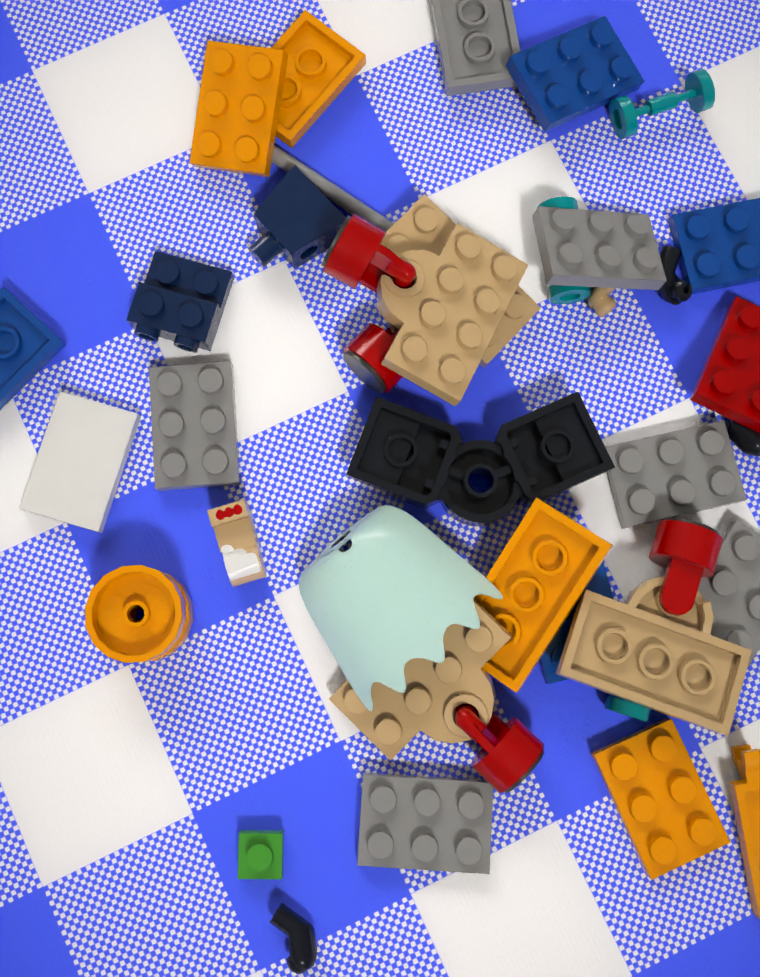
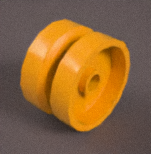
(113, 610)

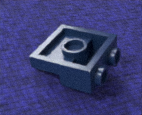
(180, 302)

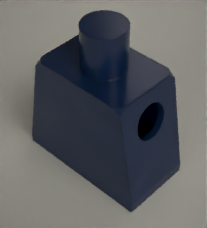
(295, 222)

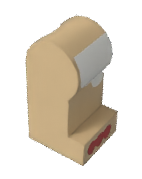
(238, 542)

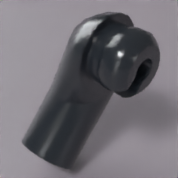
(674, 290)
(300, 937)

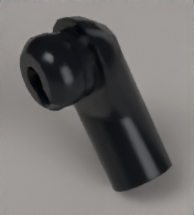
(744, 438)

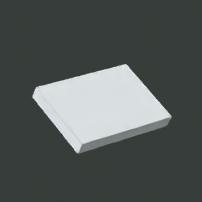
(80, 462)

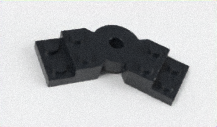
(430, 464)

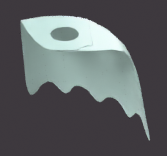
(389, 598)

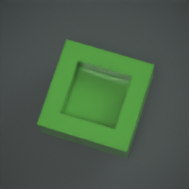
(261, 854)

